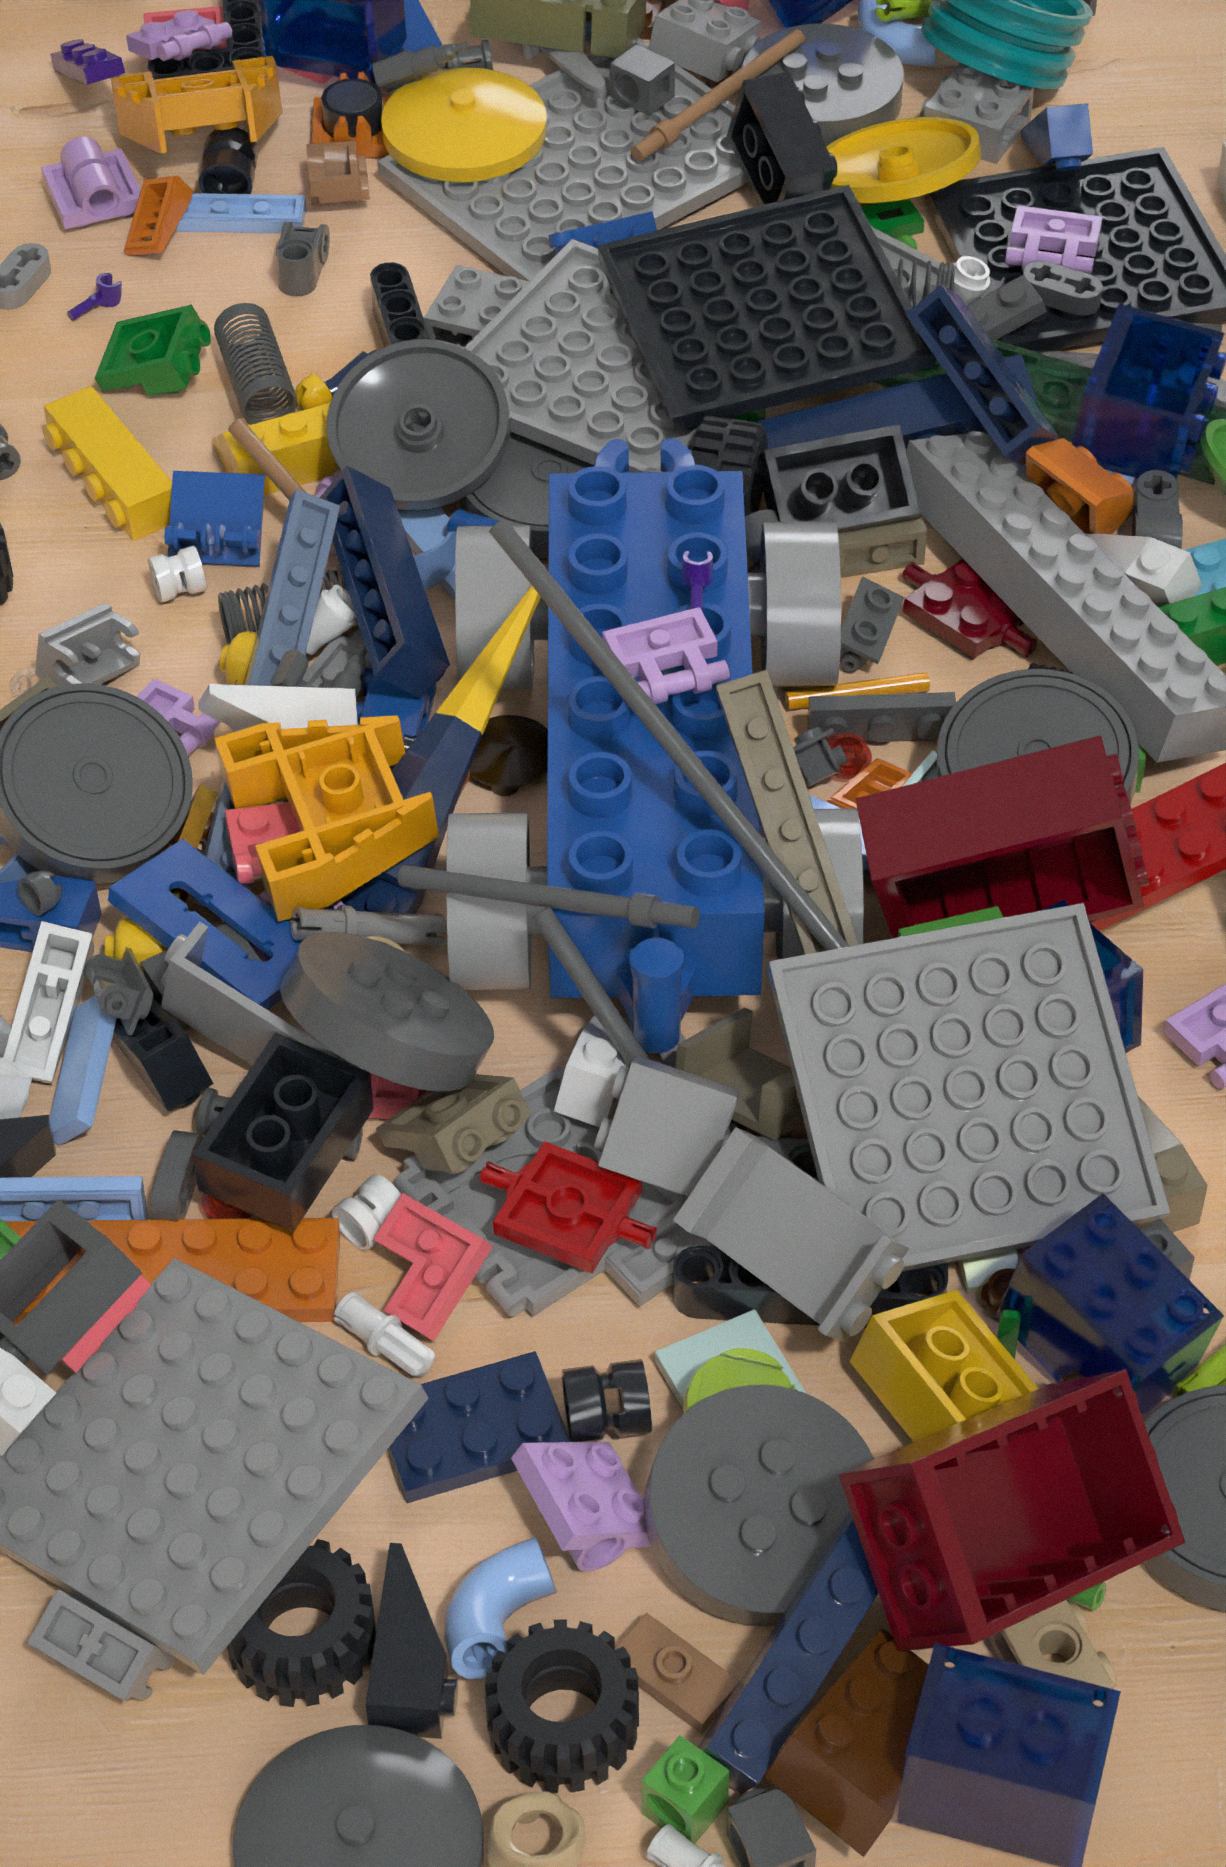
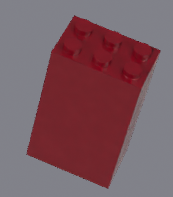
(1007, 839)
(1011, 1511)

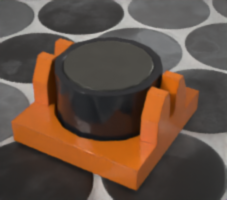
(351, 113)

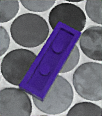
(86, 62)

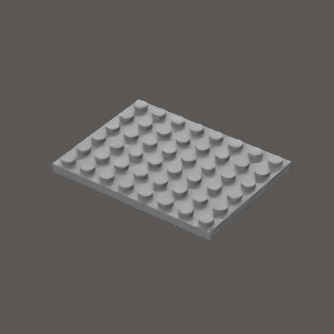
(583, 173)

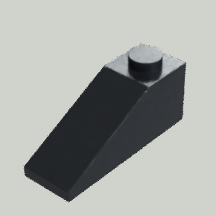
(164, 1058)
(409, 1663)

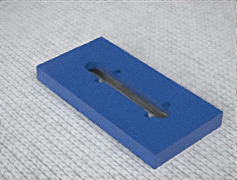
(150, 904)

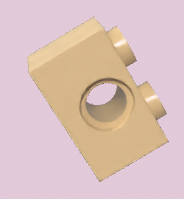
(1060, 1632)

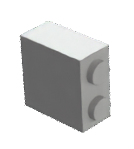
(704, 36)
(986, 103)
(469, 303)
(665, 1125)

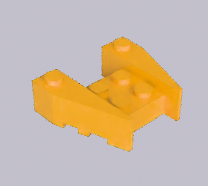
(186, 102)
(341, 799)

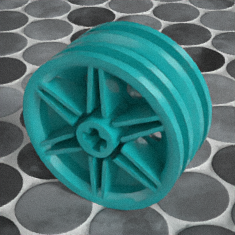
(1010, 38)

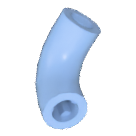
(902, 37)
(487, 1600)

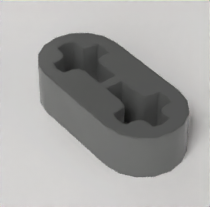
(1065, 287)
(175, 1178)

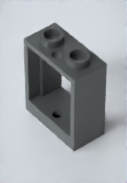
(74, 1301)

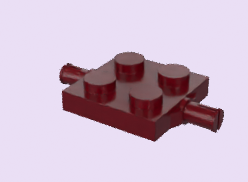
(963, 610)

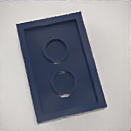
(475, 1426)

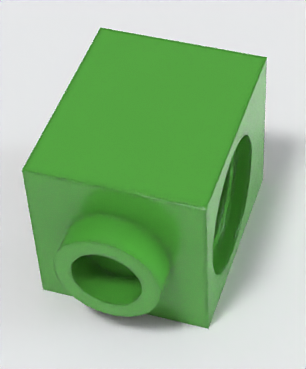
(685, 1790)

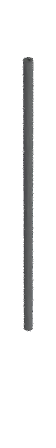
(667, 736)

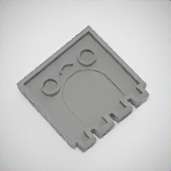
(514, 1273)

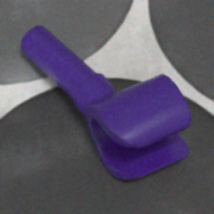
(106, 295)
(697, 576)

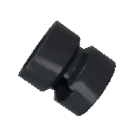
(228, 163)
(586, 1401)

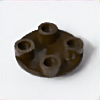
(511, 754)

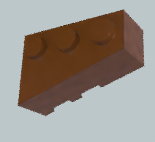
(852, 1746)

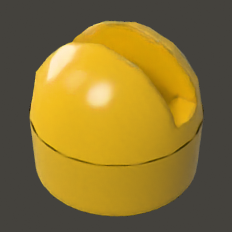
(312, 392)

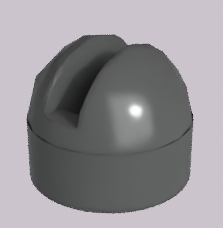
(39, 892)

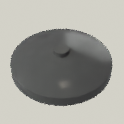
(421, 421)
(360, 1803)

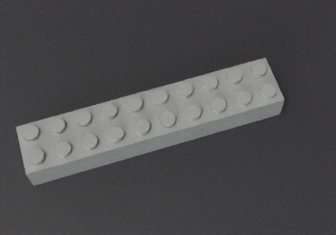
(1070, 593)

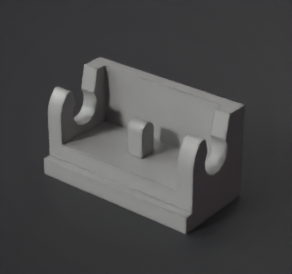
(87, 648)
(98, 1647)

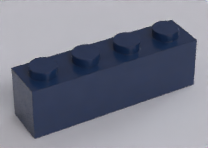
(980, 374)

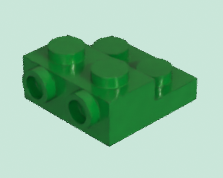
(154, 351)

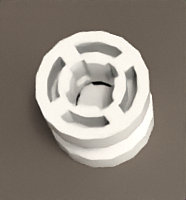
(177, 574)
(366, 1212)

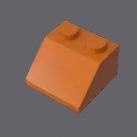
(1080, 486)

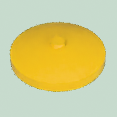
(464, 124)
(905, 158)

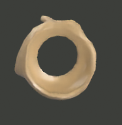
(526, 1809)

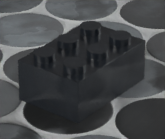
(779, 141)
(843, 478)
(283, 1132)

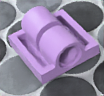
(90, 184)
(584, 1499)

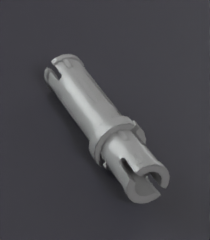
(399, 927)

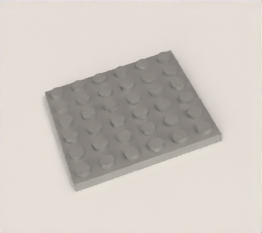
(575, 366)
(967, 1083)
(195, 1461)

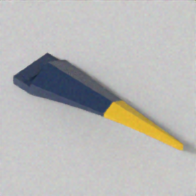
(443, 757)

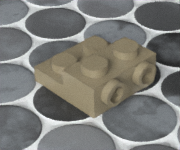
(456, 1126)

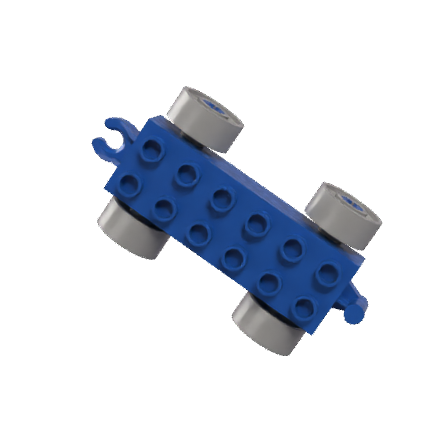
(615, 798)

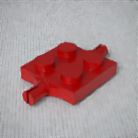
(567, 1207)

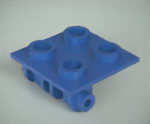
(217, 516)

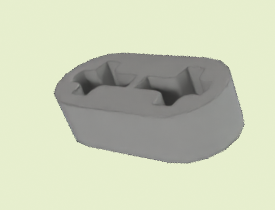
(23, 274)

